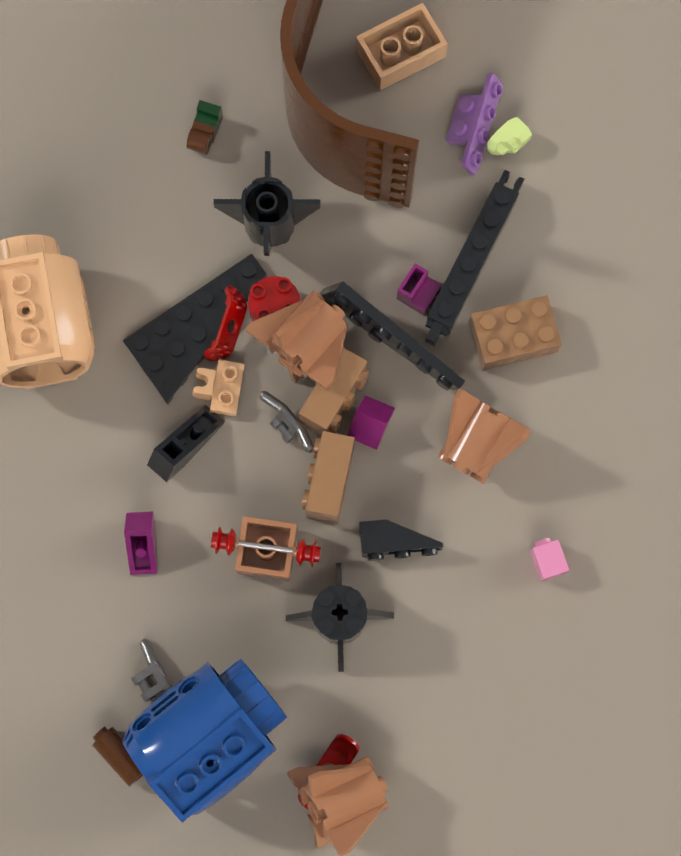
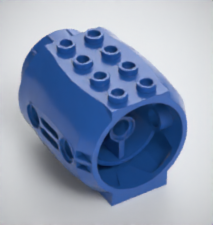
(204, 737)

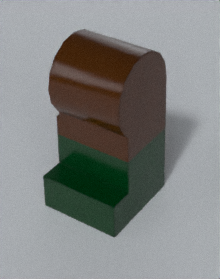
(204, 127)

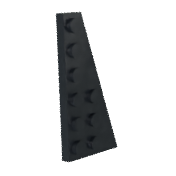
(384, 330)
(178, 338)

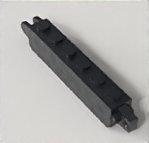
(472, 258)

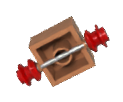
(266, 548)

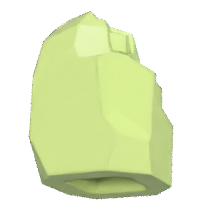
(509, 137)

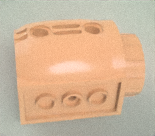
(42, 314)

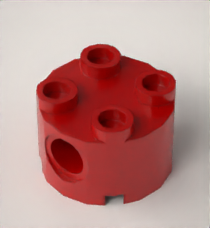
(270, 296)

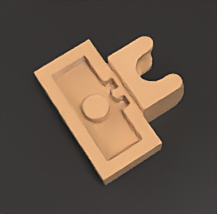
(222, 386)

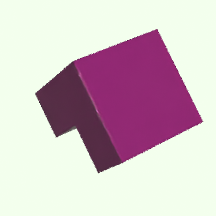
(418, 289)
(370, 422)

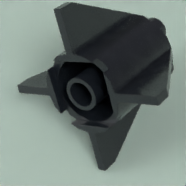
(268, 210)
(339, 598)

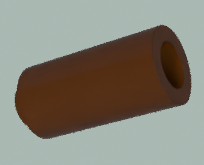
(111, 748)

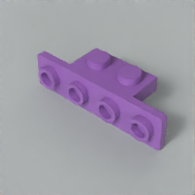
(473, 121)

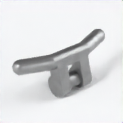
(287, 422)
(155, 669)

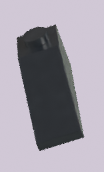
(184, 443)

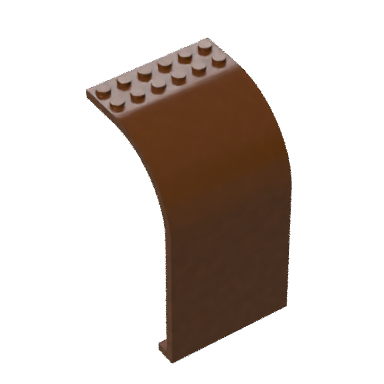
(342, 151)

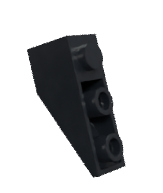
(389, 538)

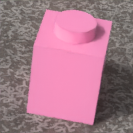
(548, 559)

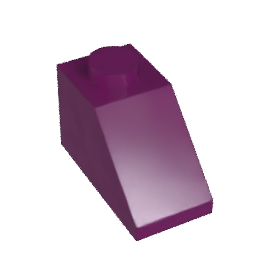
(141, 542)

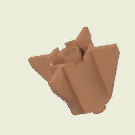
(305, 337)
(479, 436)
(340, 801)

